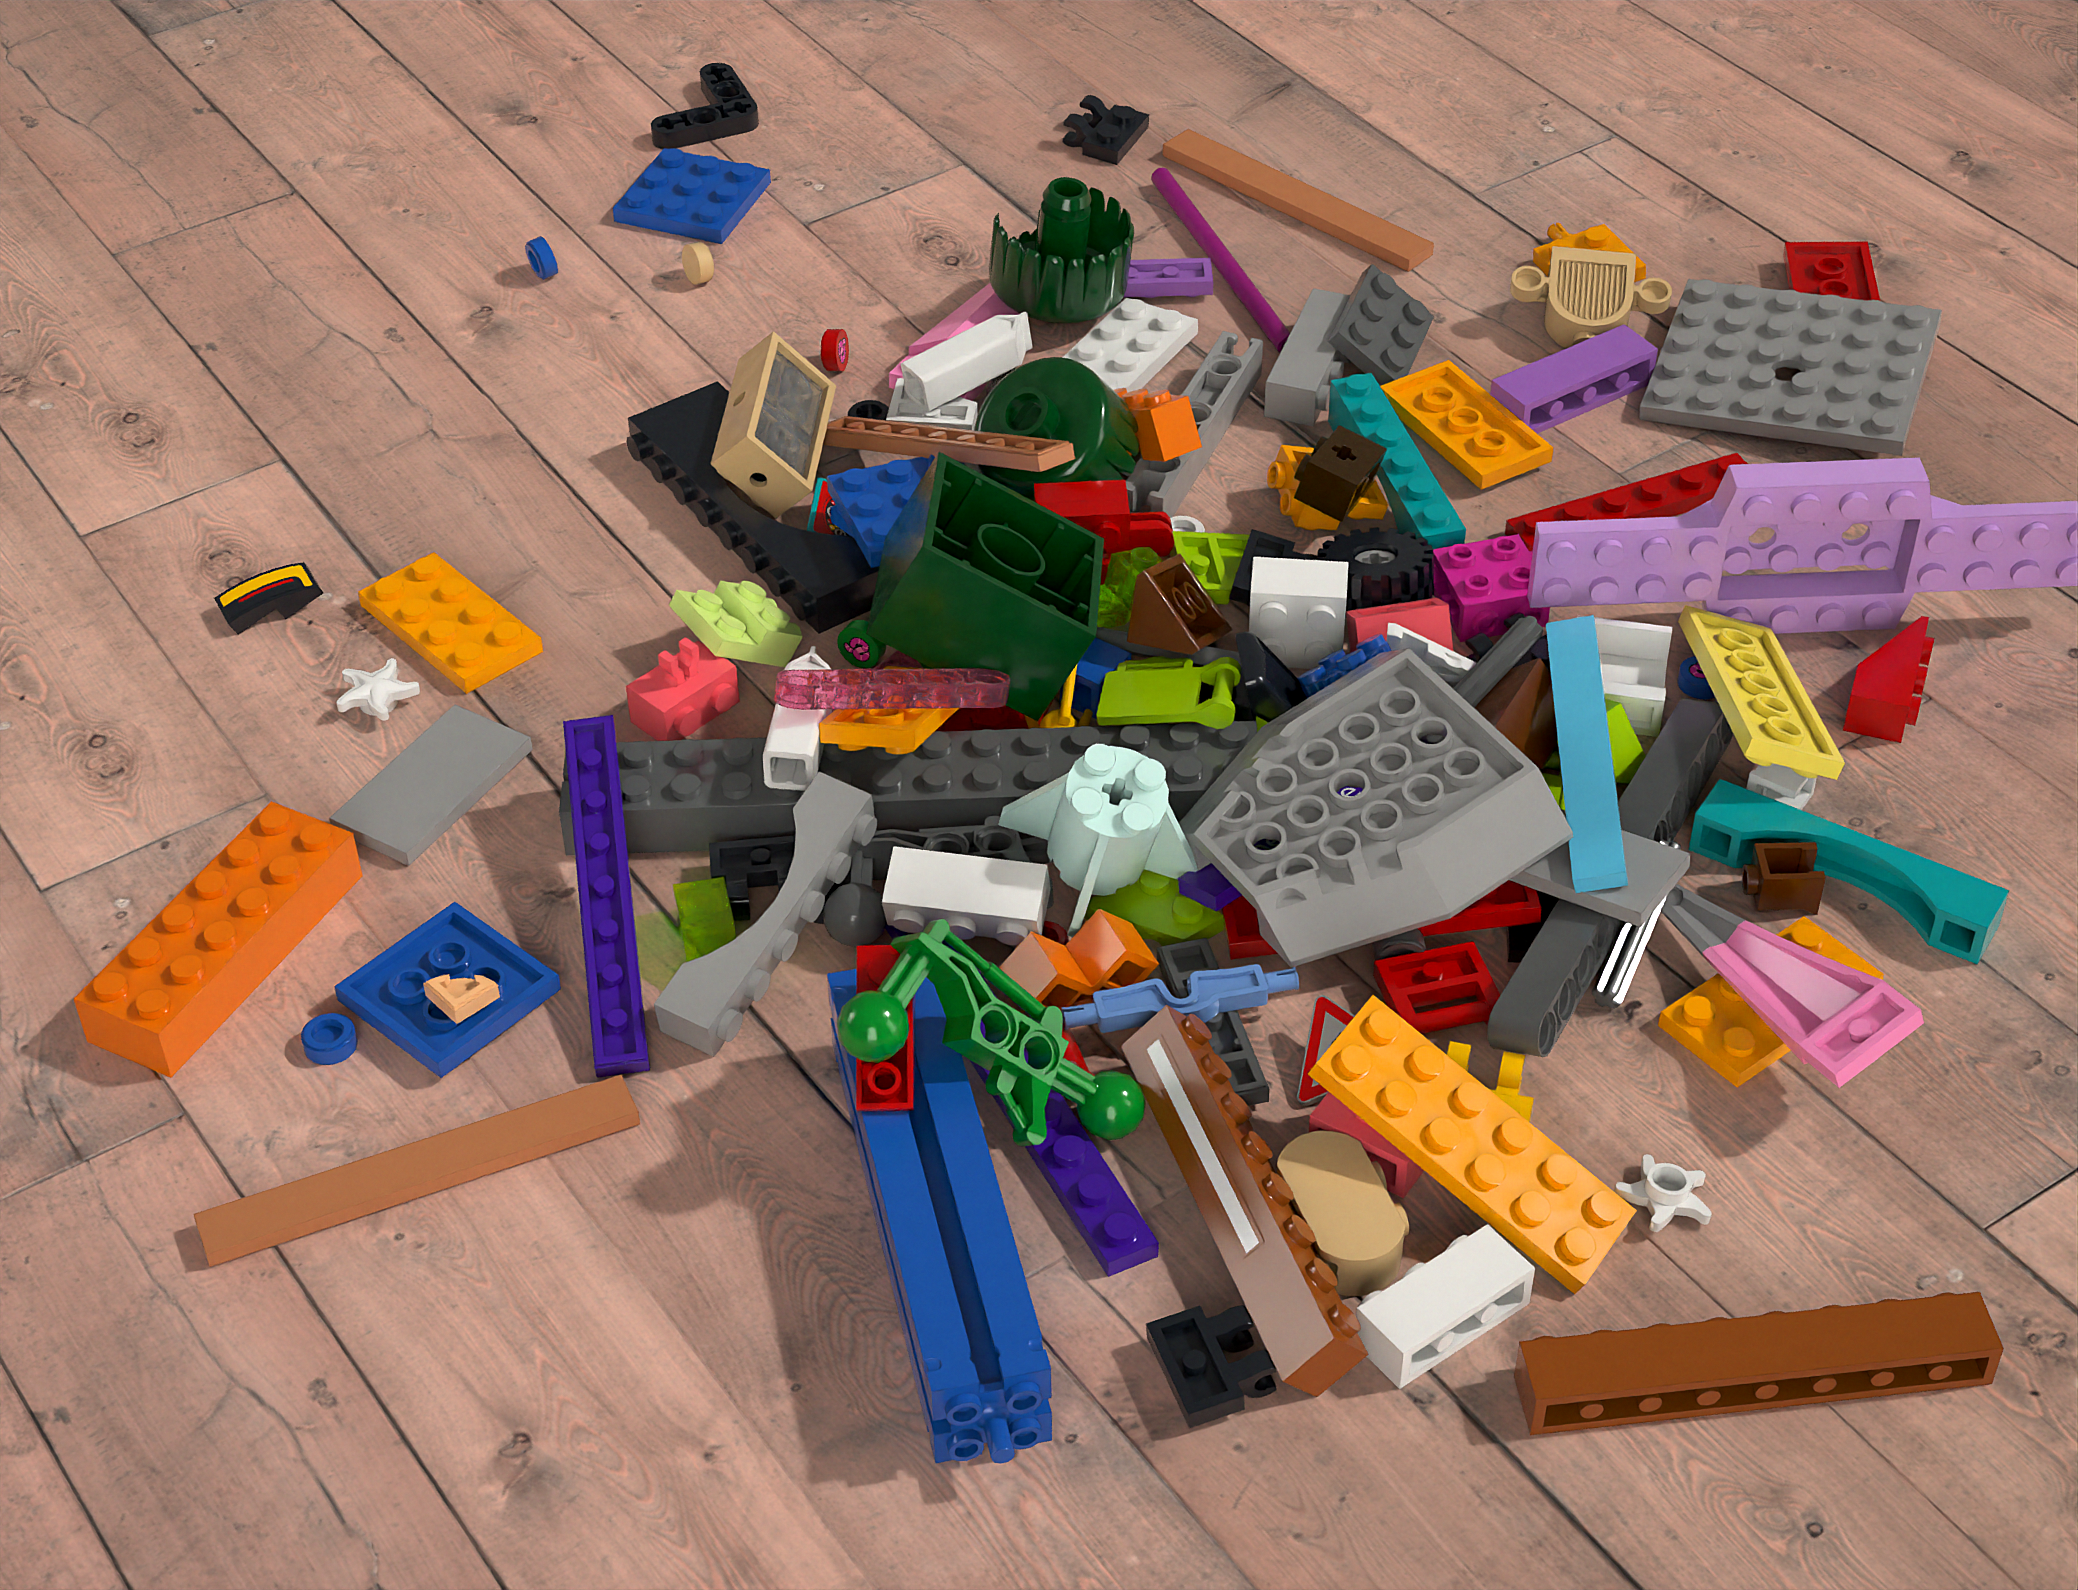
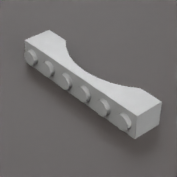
(712, 993)

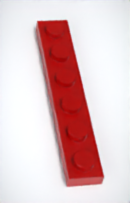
(1649, 498)

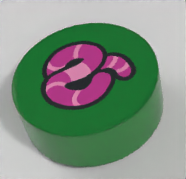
(859, 647)

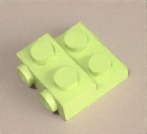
(739, 623)

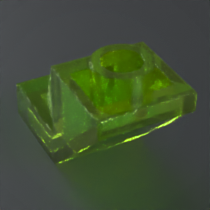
(1119, 586)
(703, 916)

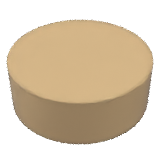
(697, 262)

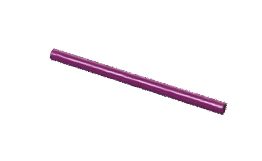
(1221, 258)

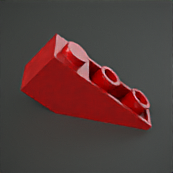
(1885, 683)
(889, 1082)

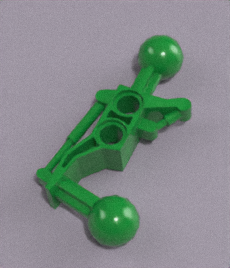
(877, 1026)

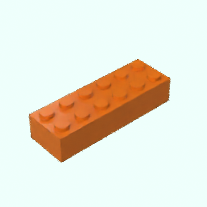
(218, 939)

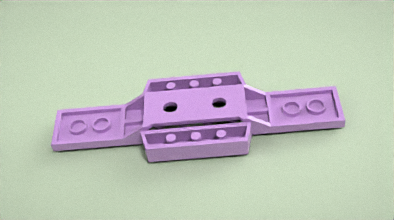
(1809, 506)

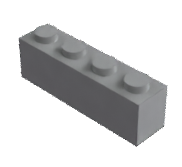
(1308, 362)

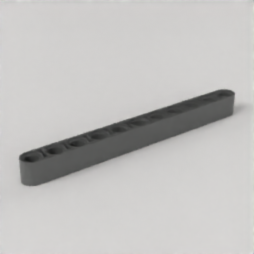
(1577, 939)

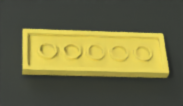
(1760, 694)

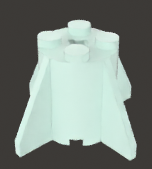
(1105, 824)

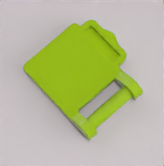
(1168, 692)

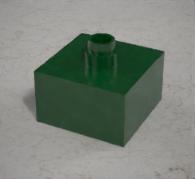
(988, 584)

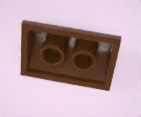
(1174, 610)
(1524, 710)

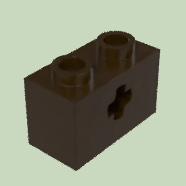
(1338, 472)

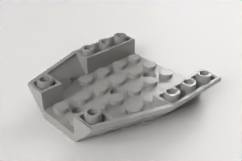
(1403, 853)

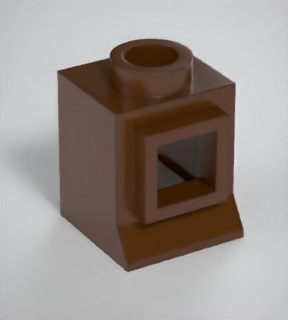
(1784, 877)

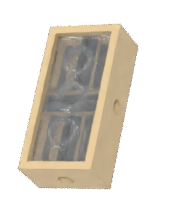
(774, 425)

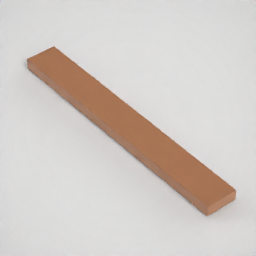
(1299, 200)
(958, 444)
(415, 1170)

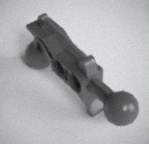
(856, 910)

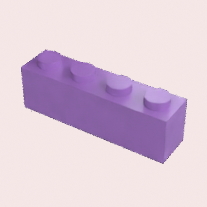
(1577, 378)

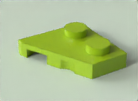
(1212, 559)
(1159, 910)

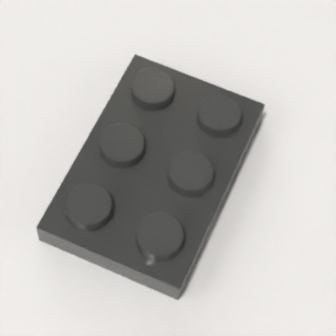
(1381, 327)

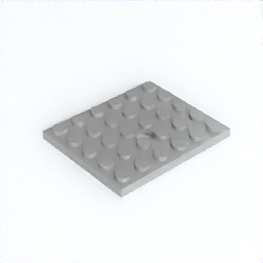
(1855, 357)

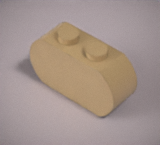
(1346, 1208)

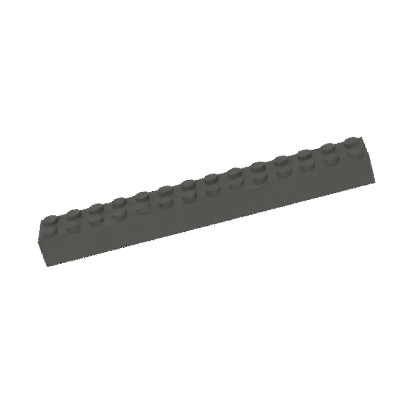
(715, 790)

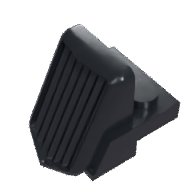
(1265, 683)

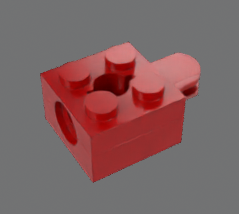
(1105, 512)

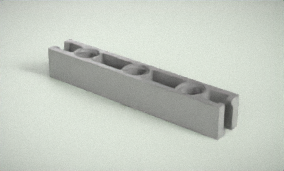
(1215, 399)

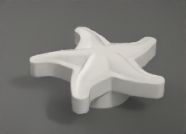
(376, 691)
(1666, 1193)

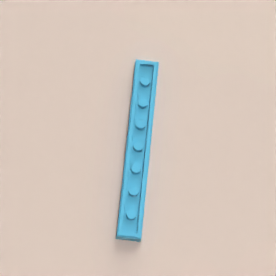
(1586, 756)

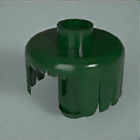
(1071, 263)
(1063, 403)

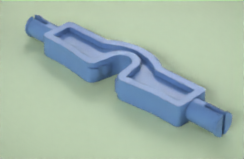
(1208, 995)

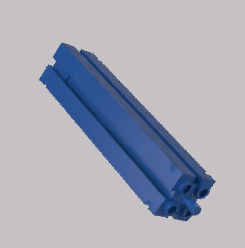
(950, 1250)

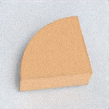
(461, 996)

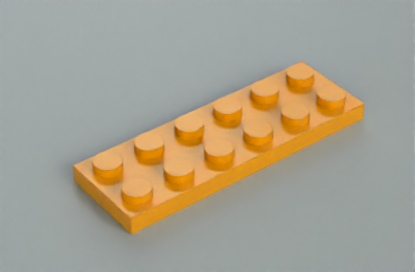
(1473, 1144)

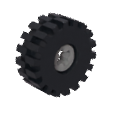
(1382, 567)

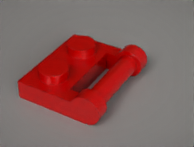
(1435, 978)

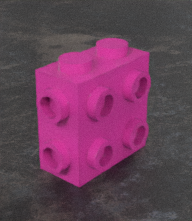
(1485, 585)

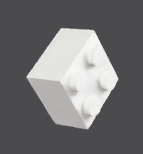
(1299, 608)

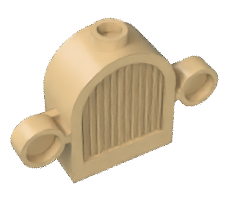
(1588, 292)

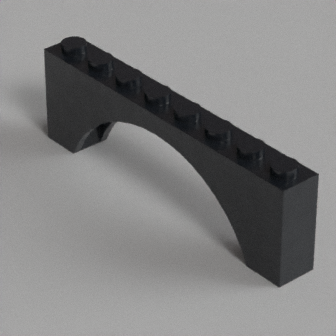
(813, 572)

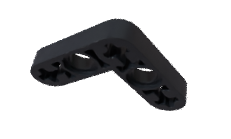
(729, 113)

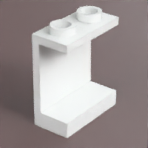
(1635, 669)

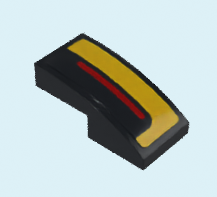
(280, 588)

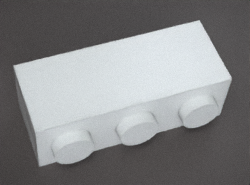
(968, 891)
(1444, 1305)

